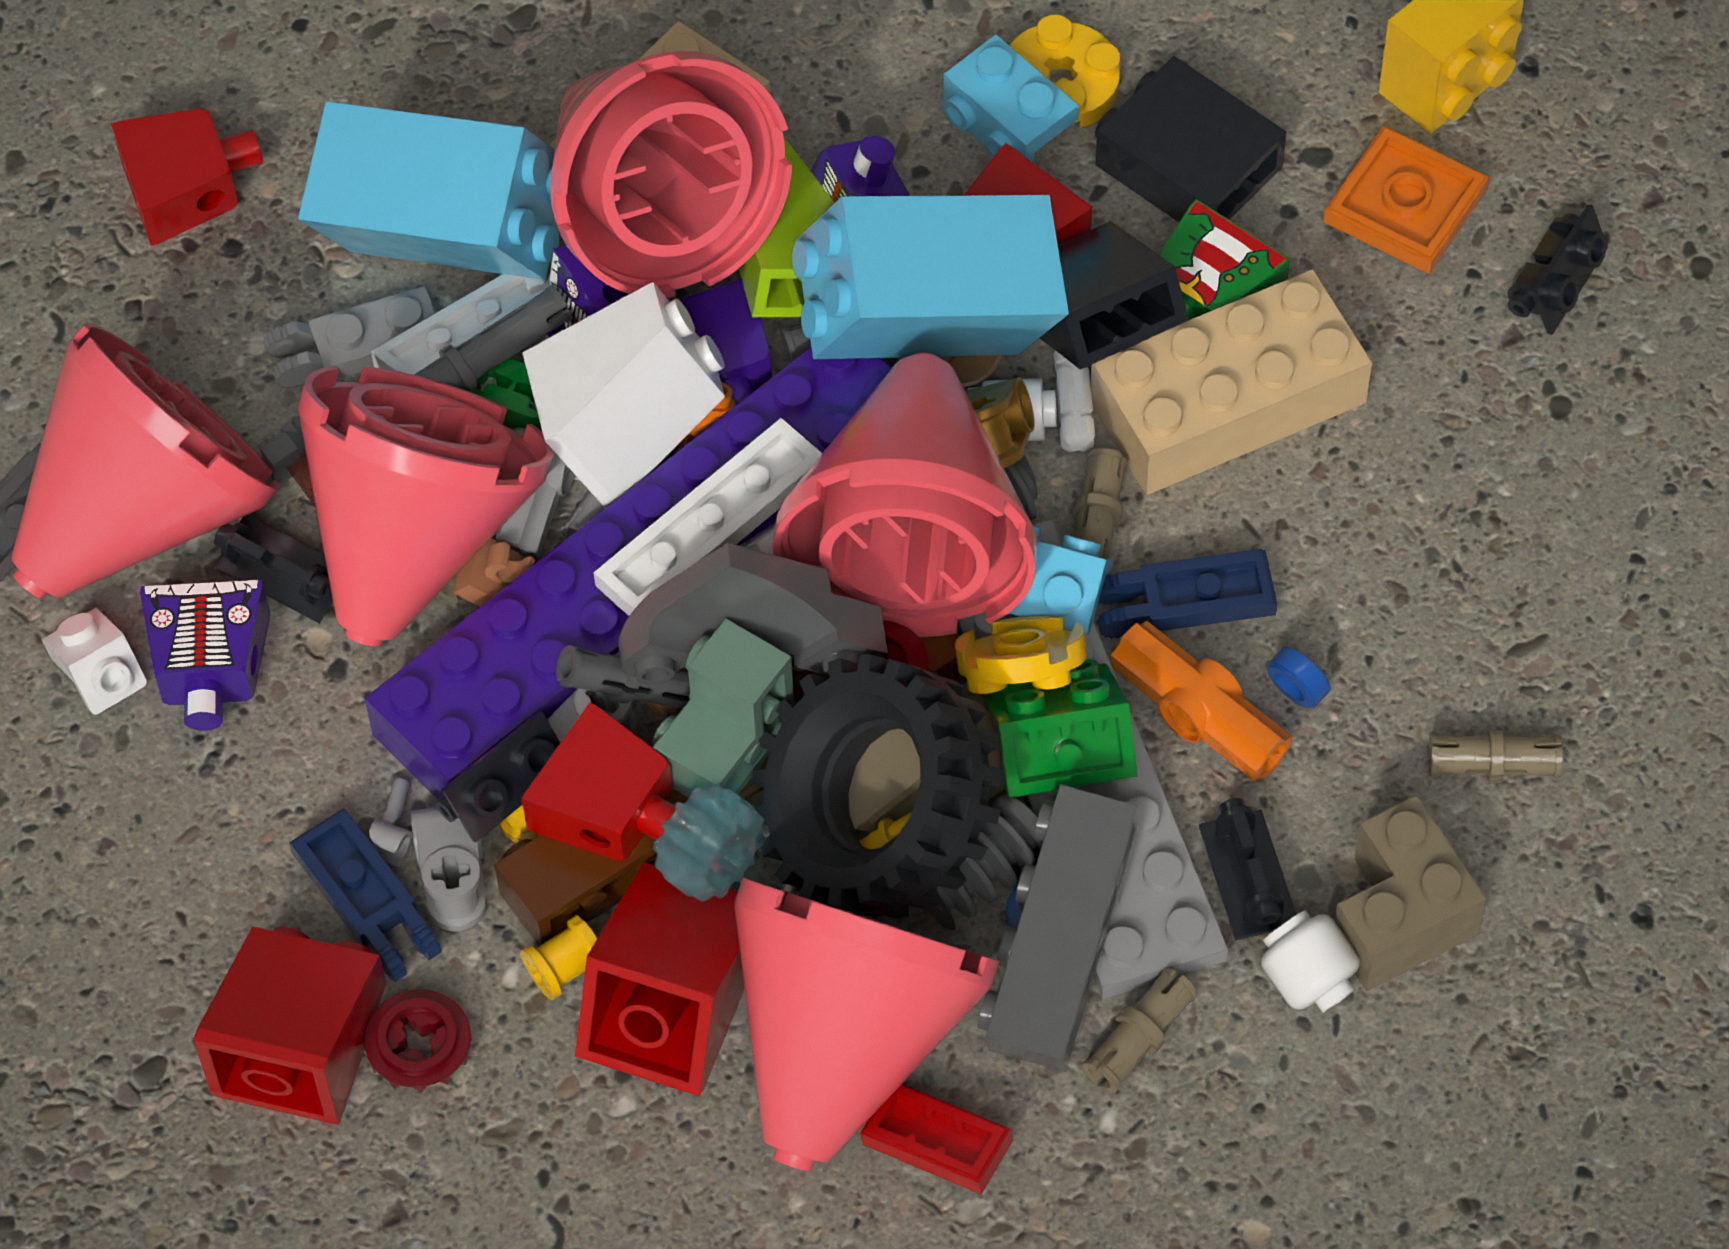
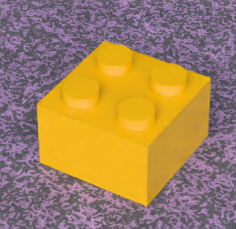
(1447, 55)

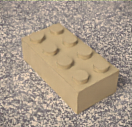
(1230, 382)

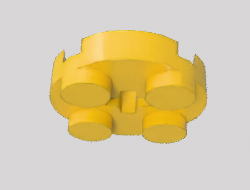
(1084, 52)
(1021, 652)

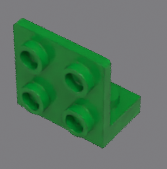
(1064, 733)

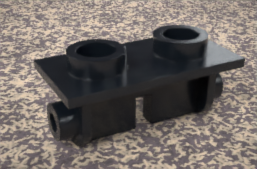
(1572, 252)
(286, 566)
(498, 780)
(1246, 870)

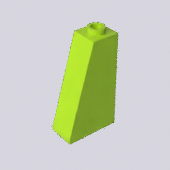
(769, 274)

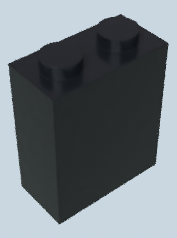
(1188, 142)
(1114, 295)

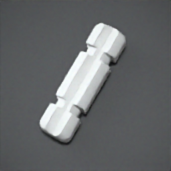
(1074, 405)

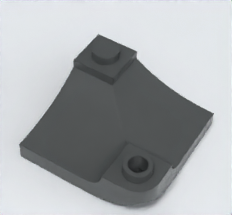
(763, 594)

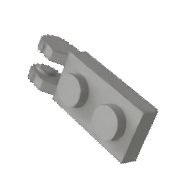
(344, 336)

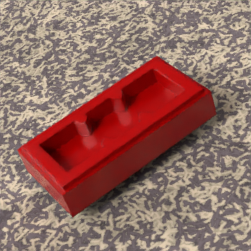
(938, 1138)

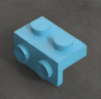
(1005, 100)
(1066, 582)

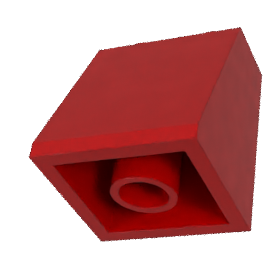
(662, 984)
(290, 1023)

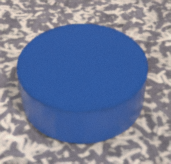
(1298, 677)

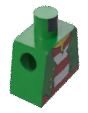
(1220, 260)

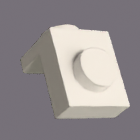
(95, 659)

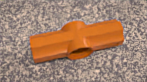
(1200, 701)

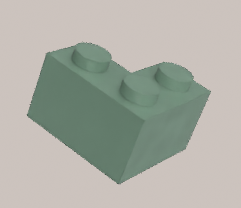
(732, 701)

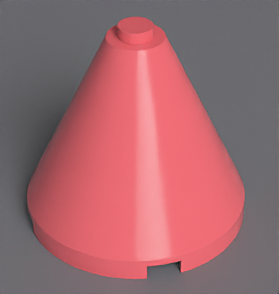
(668, 170)
(126, 470)
(408, 488)
(914, 507)
(840, 1014)

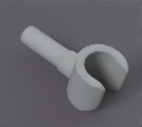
(385, 834)

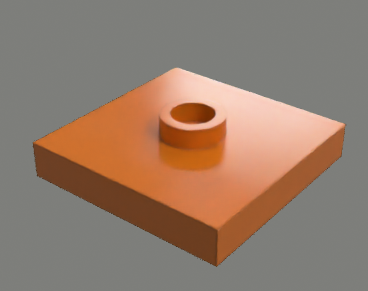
(1406, 199)

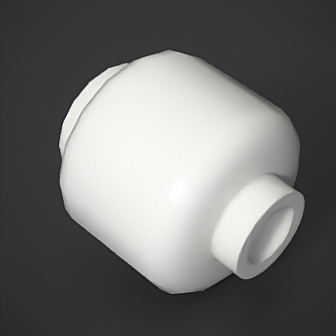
(1310, 961)

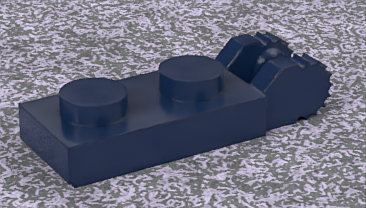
(1190, 592)
(362, 889)

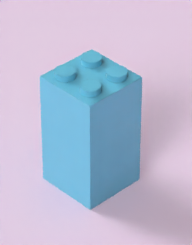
(432, 190)
(930, 276)

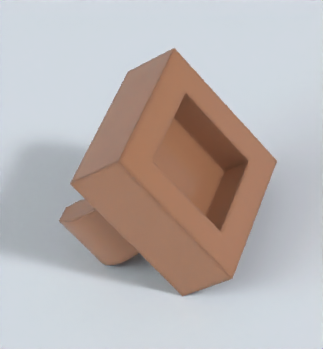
(490, 572)

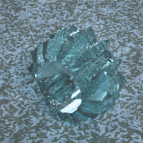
(709, 842)

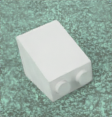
(623, 389)

